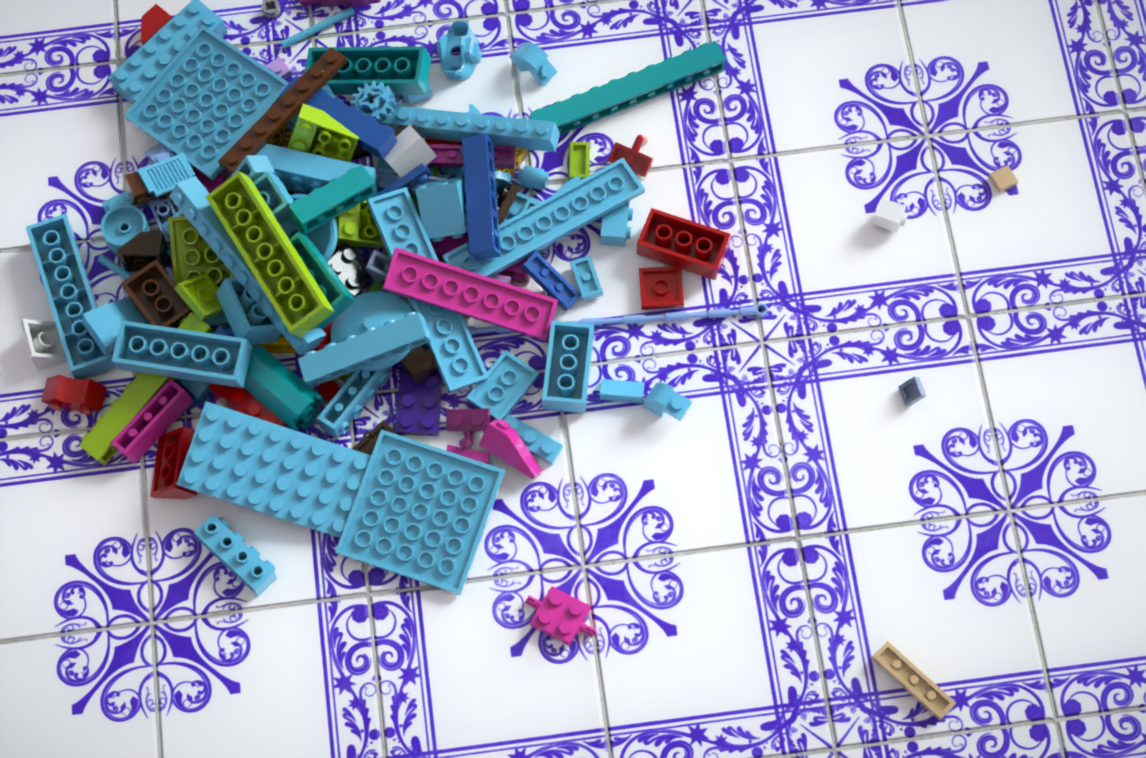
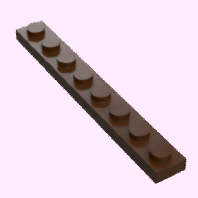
(284, 109)

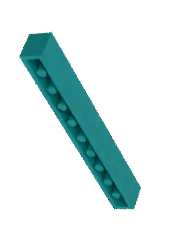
(634, 88)

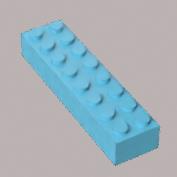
(68, 293)

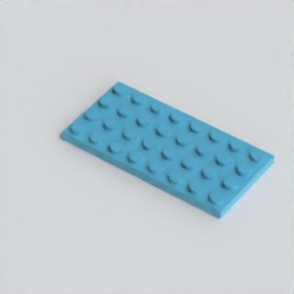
(273, 470)

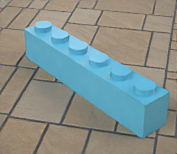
(364, 349)

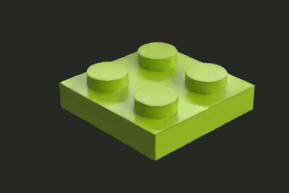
(200, 296)

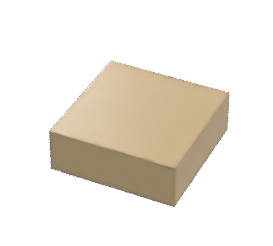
(1003, 178)

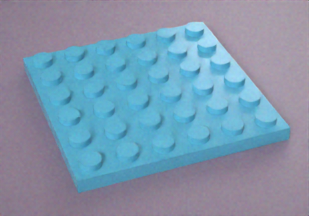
(206, 100)
(420, 512)

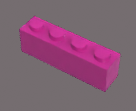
(152, 421)

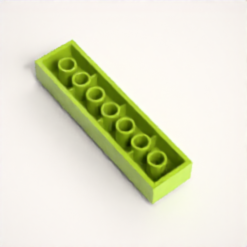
(270, 254)

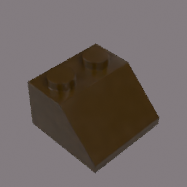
(143, 250)

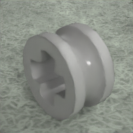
(271, 13)

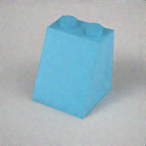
(442, 208)

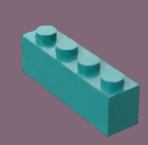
(332, 199)

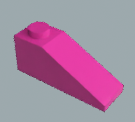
(509, 447)

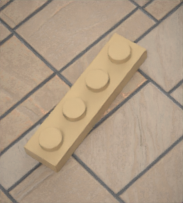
(913, 680)

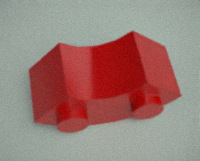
(73, 394)

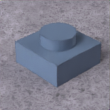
(912, 391)

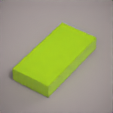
(579, 159)

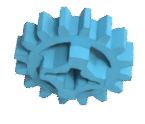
(374, 100)

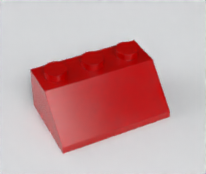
(169, 462)

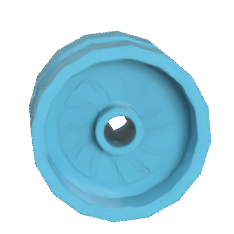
(122, 225)

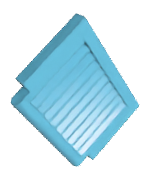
(164, 175)

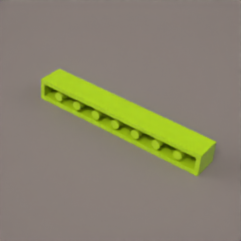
(130, 403)

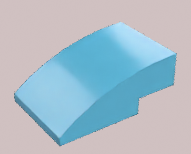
(105, 321)

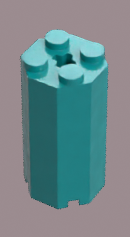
(281, 390)

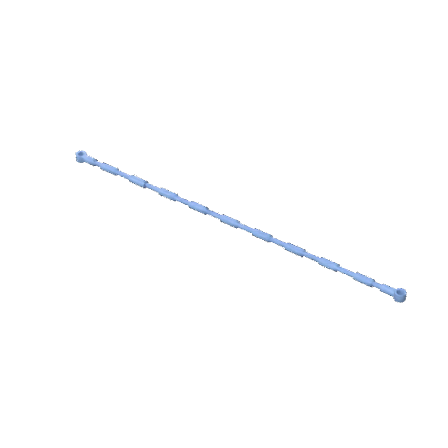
(633, 319)

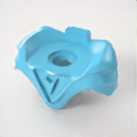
(460, 37)

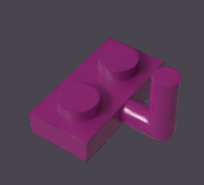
(467, 421)

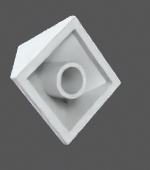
(409, 152)
(43, 343)

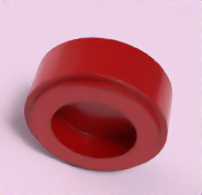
(328, 390)

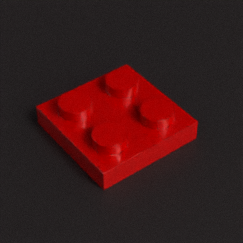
(661, 287)

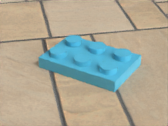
(505, 387)

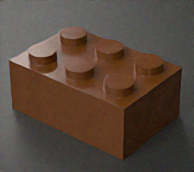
(155, 296)

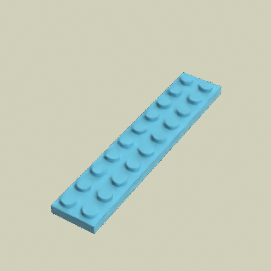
(555, 218)
(451, 340)

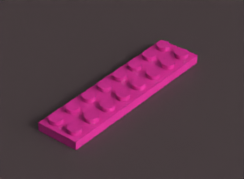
(470, 294)

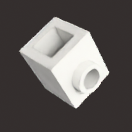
(890, 215)

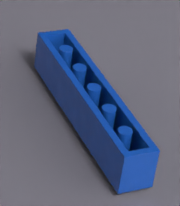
(373, 136)
(480, 197)

